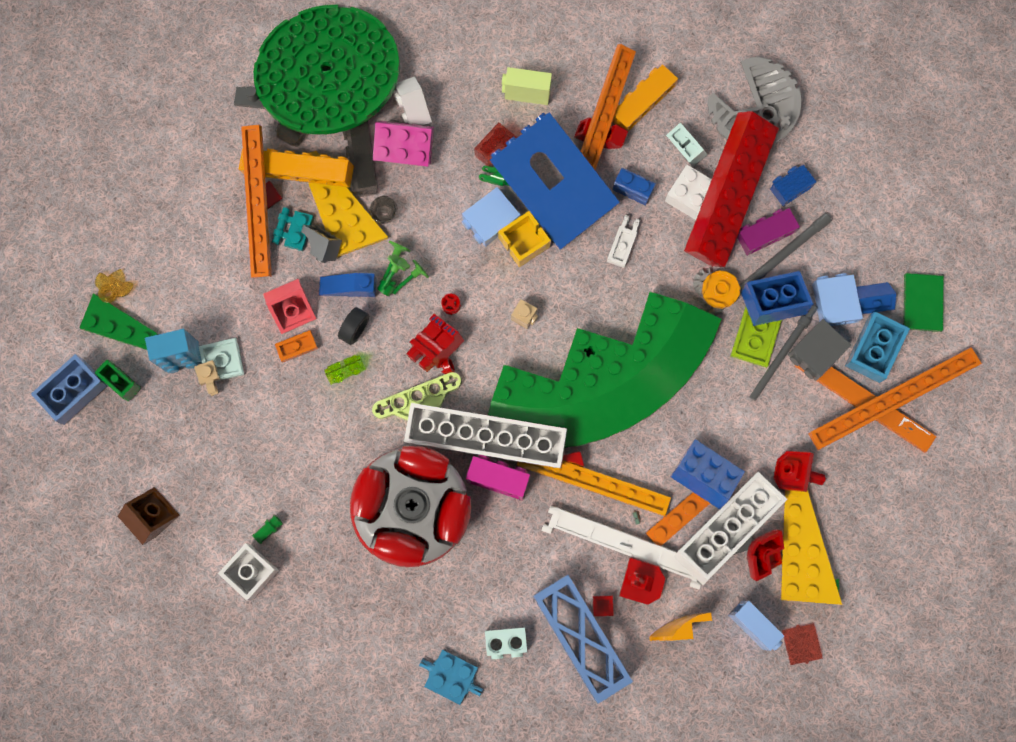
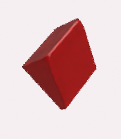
(272, 195)
(574, 458)

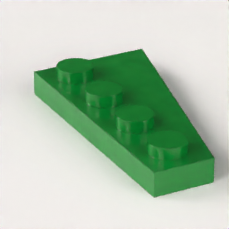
(114, 324)

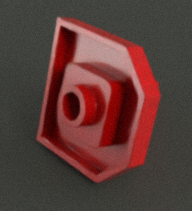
(794, 471)
(642, 582)

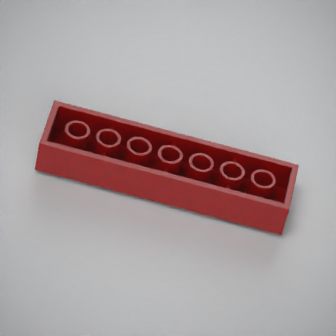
(731, 189)

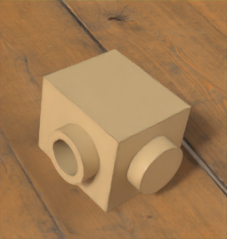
(524, 314)

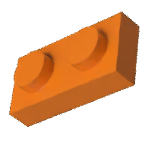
(296, 346)

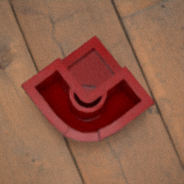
(765, 554)

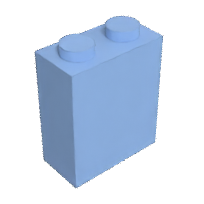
(489, 216)
(837, 299)
(756, 626)

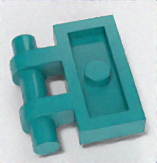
(294, 238)

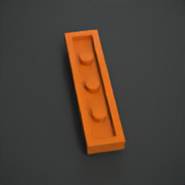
(677, 519)

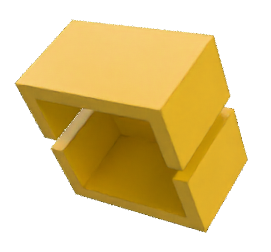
(522, 239)

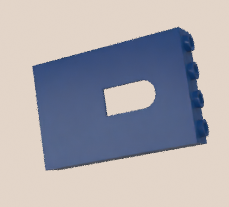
(570, 204)

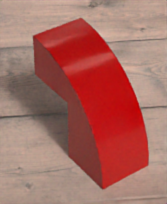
(615, 137)

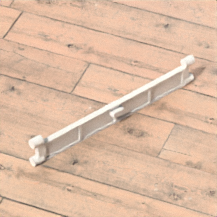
(617, 541)

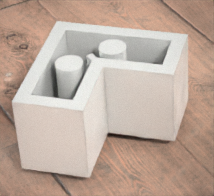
(411, 98)

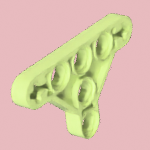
(428, 398)

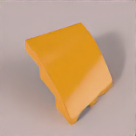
(680, 628)

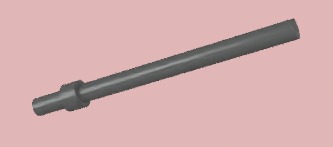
(803, 322)

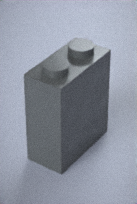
(818, 350)

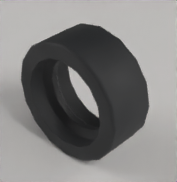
(353, 326)

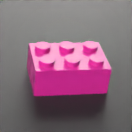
(403, 143)
(498, 477)

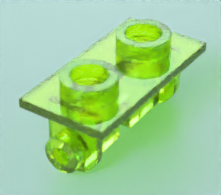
(353, 366)

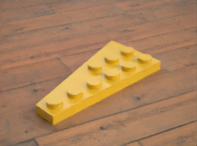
(345, 217)
(804, 560)

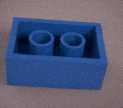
(776, 298)
(707, 474)

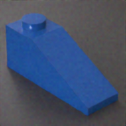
(348, 285)

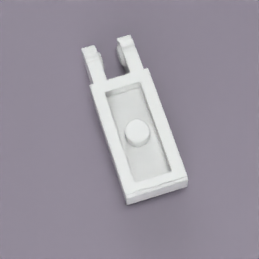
(623, 243)

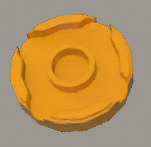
(720, 289)

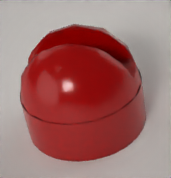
(447, 366)

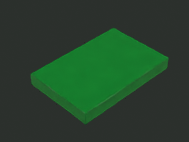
(923, 302)

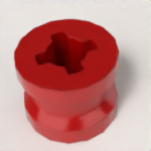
(449, 301)

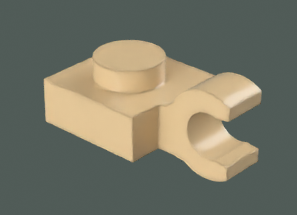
(208, 374)

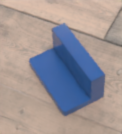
(876, 298)

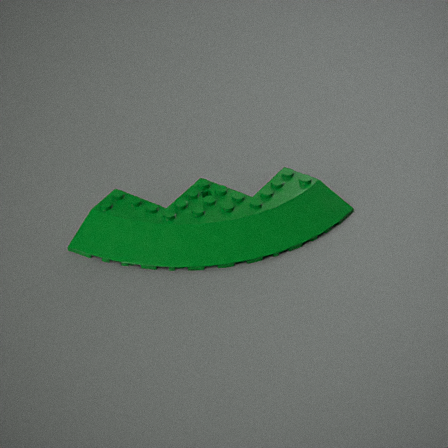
(616, 383)

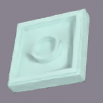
(226, 358)

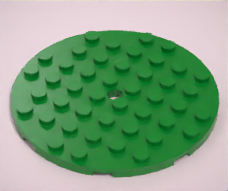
(326, 102)

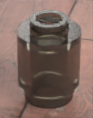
(288, 135)

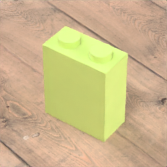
(526, 86)

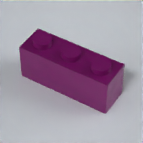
(767, 231)

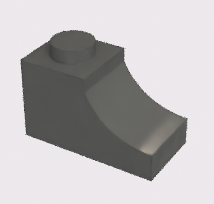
(322, 243)

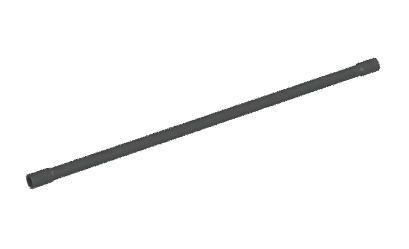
(815, 227)

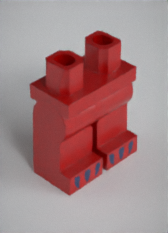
(434, 343)

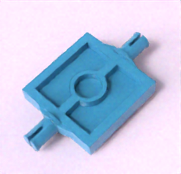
(451, 677)

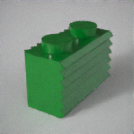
(117, 380)

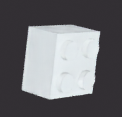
(689, 191)
(248, 572)

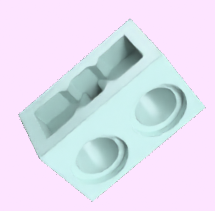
(686, 144)
(505, 636)

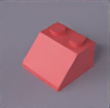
(289, 306)

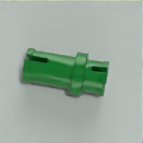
(267, 529)

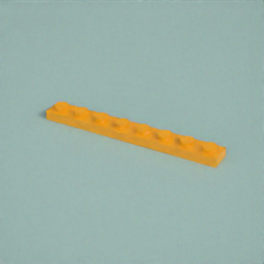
(604, 486)

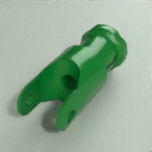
(495, 178)

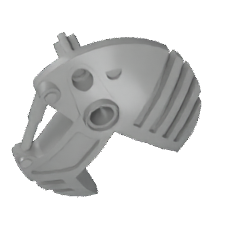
(772, 92)

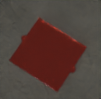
(802, 644)

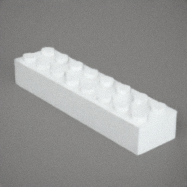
(485, 435)

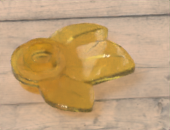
(113, 283)

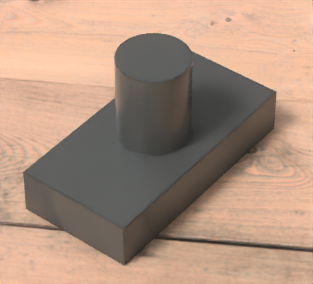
(247, 98)

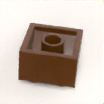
(147, 515)

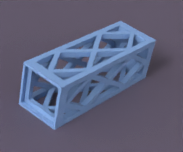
(611, 686)

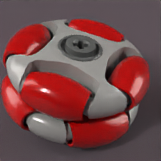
(444, 487)

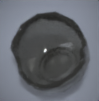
(383, 205)

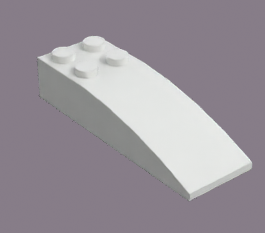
(730, 528)

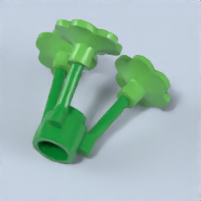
(387, 284)

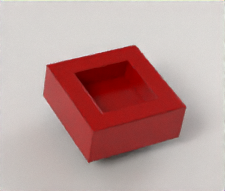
(602, 605)

